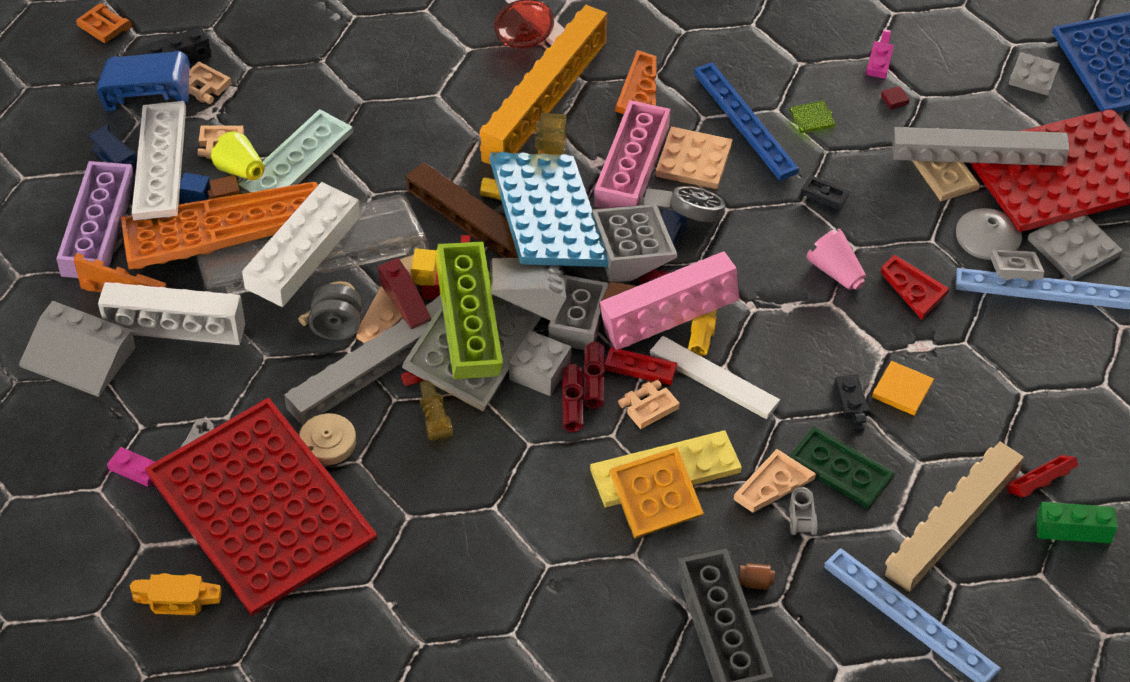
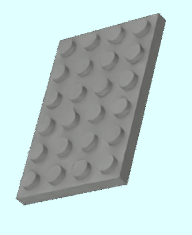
(432, 361)

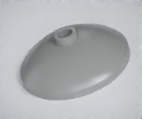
(987, 230)

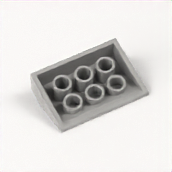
(633, 240)
(529, 286)
(77, 348)

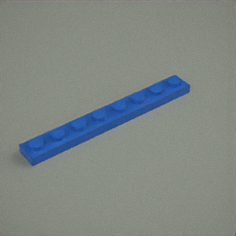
(746, 121)

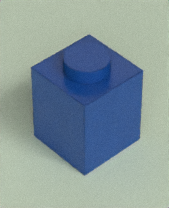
(194, 188)

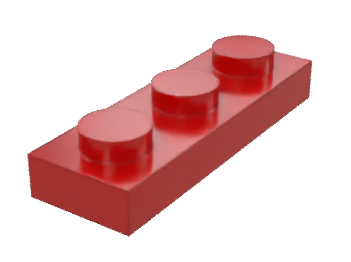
(640, 366)
(1042, 475)

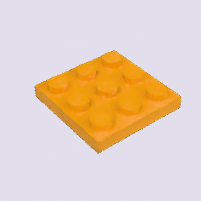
(656, 492)

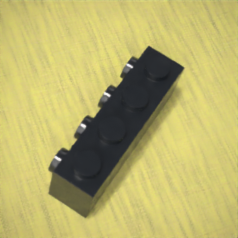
(192, 43)

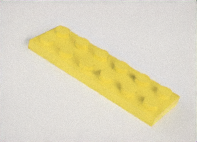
(704, 458)

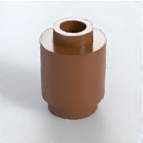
(756, 576)

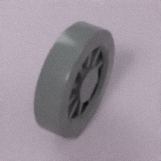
(697, 204)

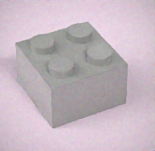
(539, 363)

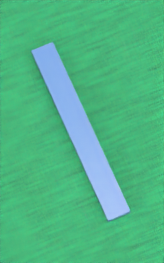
(1044, 289)
(912, 617)

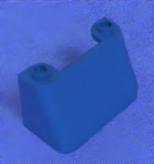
(143, 76)

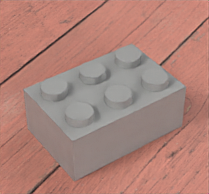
(580, 313)

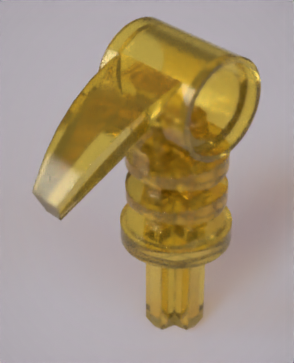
(437, 423)

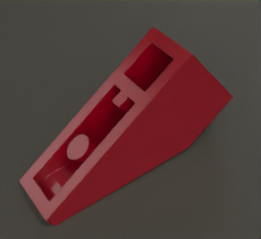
(403, 293)

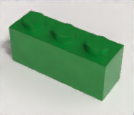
(1076, 522)

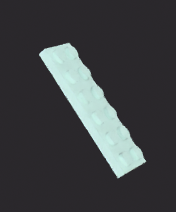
(300, 153)

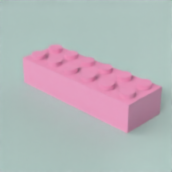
(632, 156)
(670, 300)

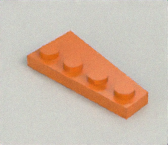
(639, 83)
(94, 275)

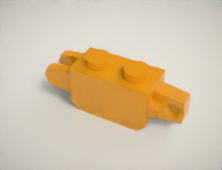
(175, 593)

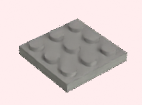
(1075, 246)

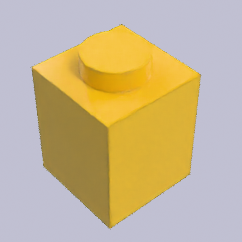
(424, 267)

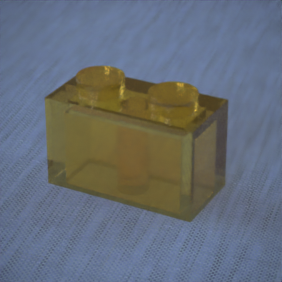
(551, 134)

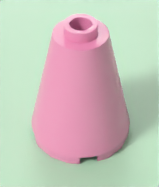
(838, 260)

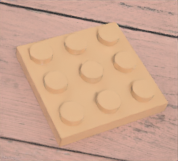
(694, 158)

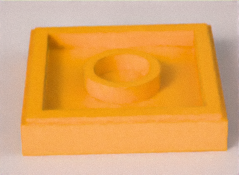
(903, 388)

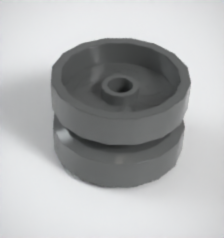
(335, 312)

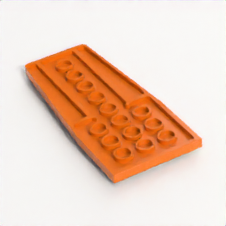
(211, 225)

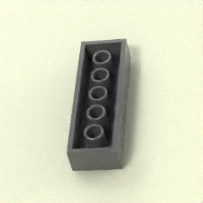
(722, 618)

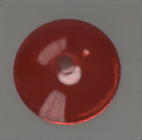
(523, 23)

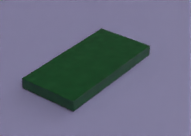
(842, 467)

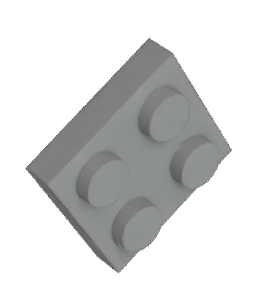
(1034, 74)
(1017, 265)

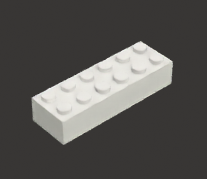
(301, 244)
(174, 313)

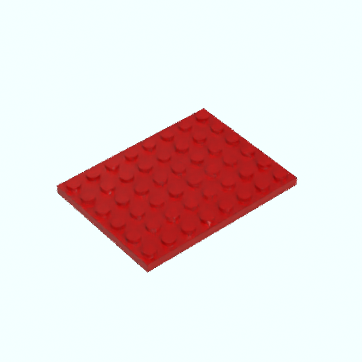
(1091, 181)
(260, 505)

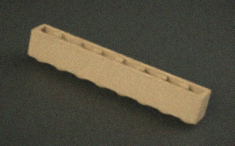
(953, 517)

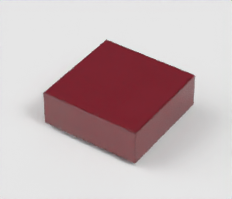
(895, 97)

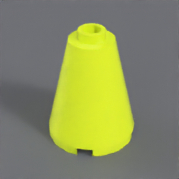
(237, 156)

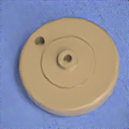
(329, 438)

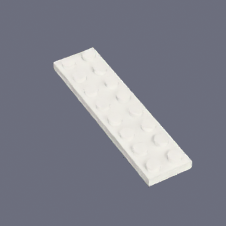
(159, 161)

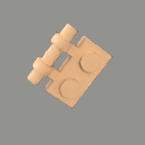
(209, 80)
(209, 136)
(651, 408)

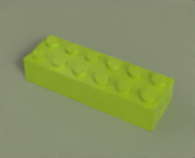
(468, 310)

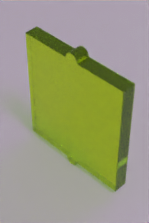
(812, 116)

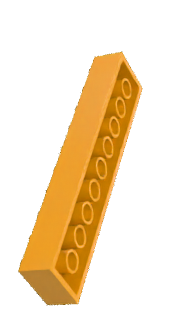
(545, 83)

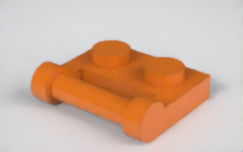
(100, 27)

